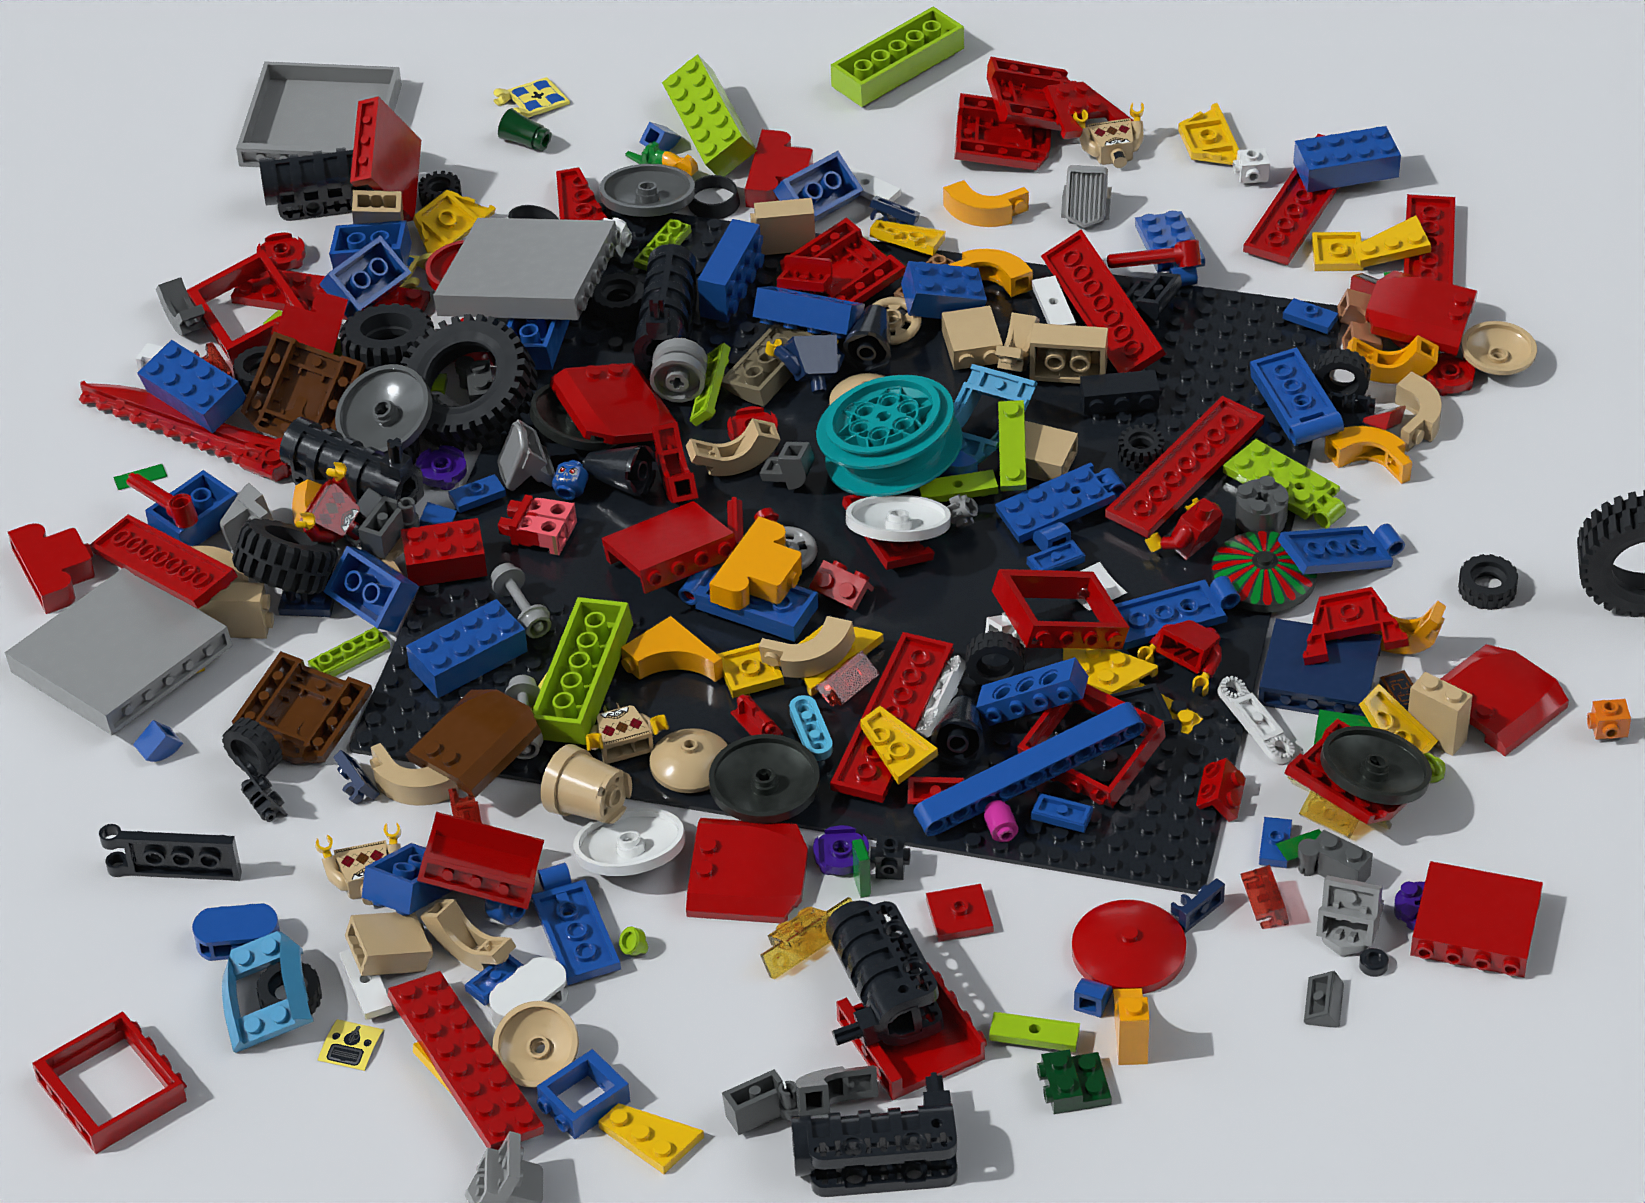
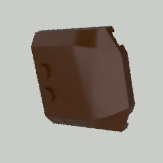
(297, 383)
(304, 708)
(477, 739)

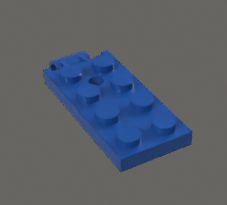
(1163, 232)
(1055, 500)
(1342, 548)
(1151, 612)
(579, 938)

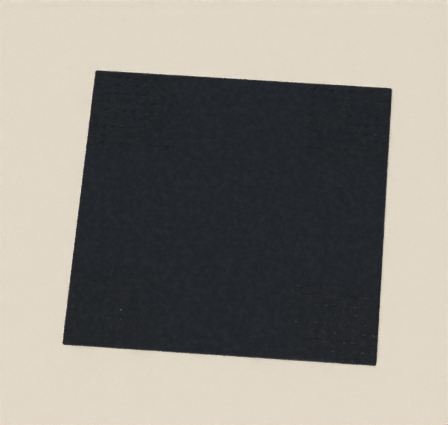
(1153, 830)

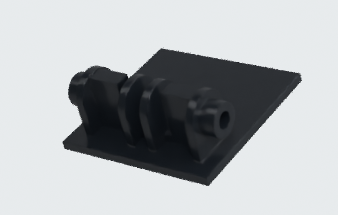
(1352, 410)
(259, 793)

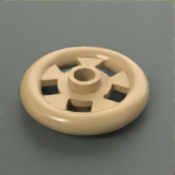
(897, 320)

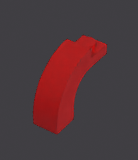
(673, 469)

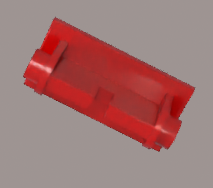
(753, 717)

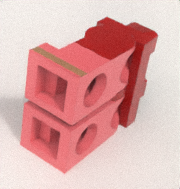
(539, 523)

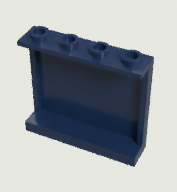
(1328, 685)

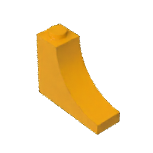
(670, 648)
(1131, 1026)

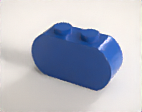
(228, 927)

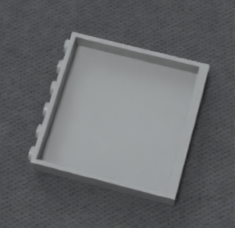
(310, 108)
(527, 268)
(118, 650)

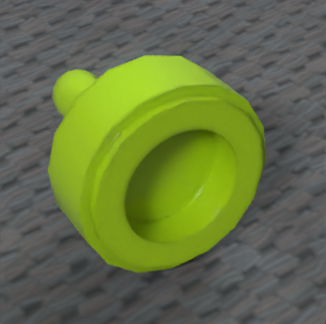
(1437, 767)
(633, 941)

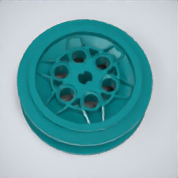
(889, 435)

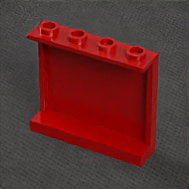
(386, 153)
(671, 545)
(481, 860)
(1476, 919)
(906, 1066)

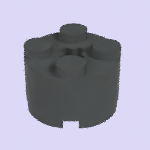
(1261, 505)

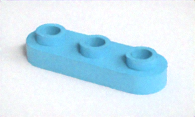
(811, 727)

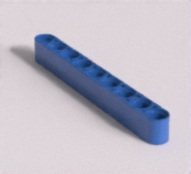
(1029, 768)

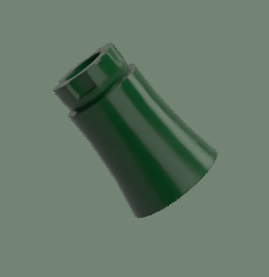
(524, 131)

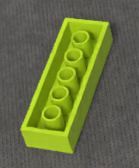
(897, 56)
(709, 116)
(582, 669)

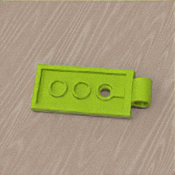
(1316, 492)

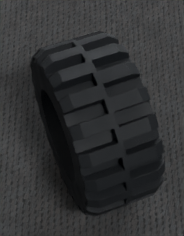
(383, 334)
(283, 556)

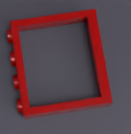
(230, 279)
(1014, 585)
(1098, 702)
(90, 1044)

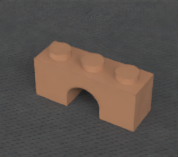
(1352, 312)

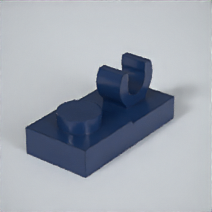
(886, 207)
(305, 604)
(360, 784)
(1196, 909)

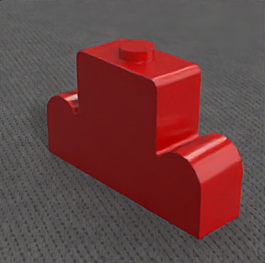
(772, 164)
(314, 327)
(52, 563)

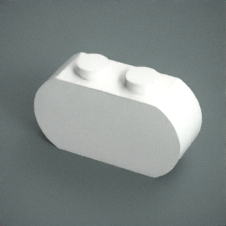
(536, 981)

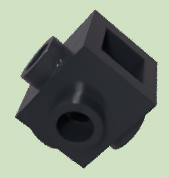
(890, 857)

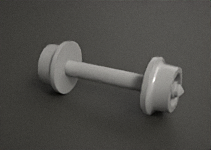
(508, 581)
(526, 691)

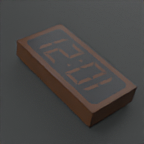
(1398, 686)

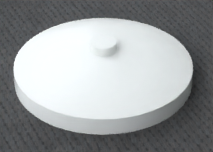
(898, 518)
(631, 845)

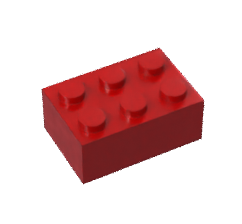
(444, 552)

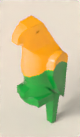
(654, 155)

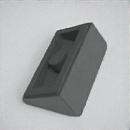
(1324, 1000)

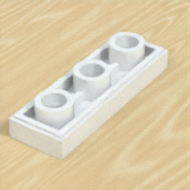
(874, 186)
(1052, 301)
(367, 989)

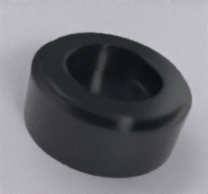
(1373, 962)

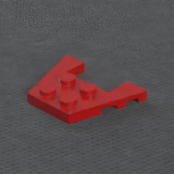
(1076, 97)
(1351, 615)

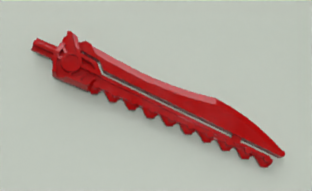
(248, 449)

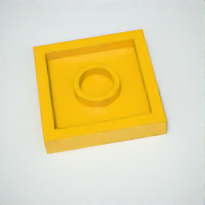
(1335, 251)
(746, 672)

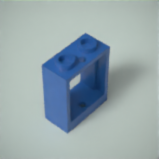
(587, 1117)

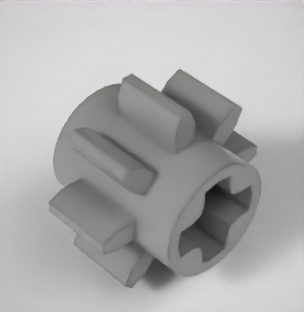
(962, 510)

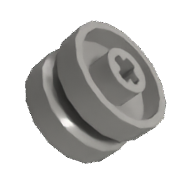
(678, 370)

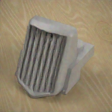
(1086, 195)
(524, 457)
(246, 506)
(1349, 915)
(505, 1176)

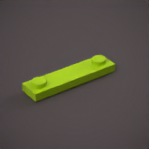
(705, 403)
(1012, 445)

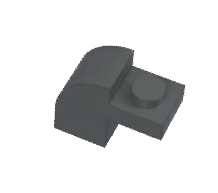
(790, 466)

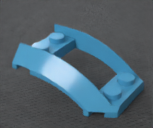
(992, 384)
(276, 1018)

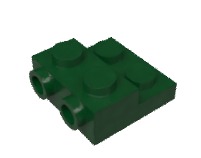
(1073, 1081)

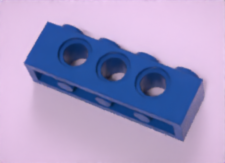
(1032, 691)

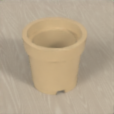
(584, 786)

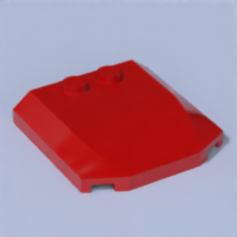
(1020, 89)
(987, 140)
(856, 264)
(1420, 306)
(611, 402)
(1508, 696)
(1309, 772)
(746, 871)

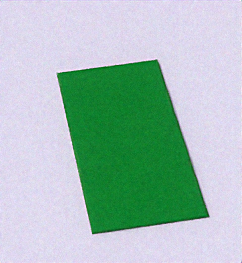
(150, 473)
(1289, 847)

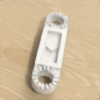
(943, 693)
(1256, 720)

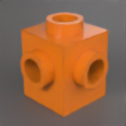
(1609, 719)

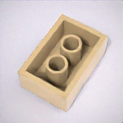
(1067, 352)

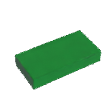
(861, 868)

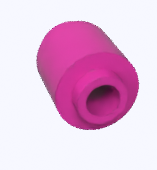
(1000, 821)

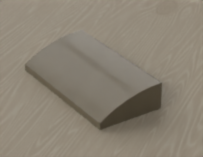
(758, 375)

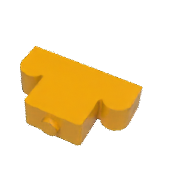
(758, 568)

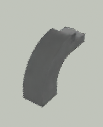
(179, 307)
(827, 1086)

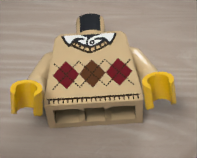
(1112, 140)
(624, 732)
(348, 864)

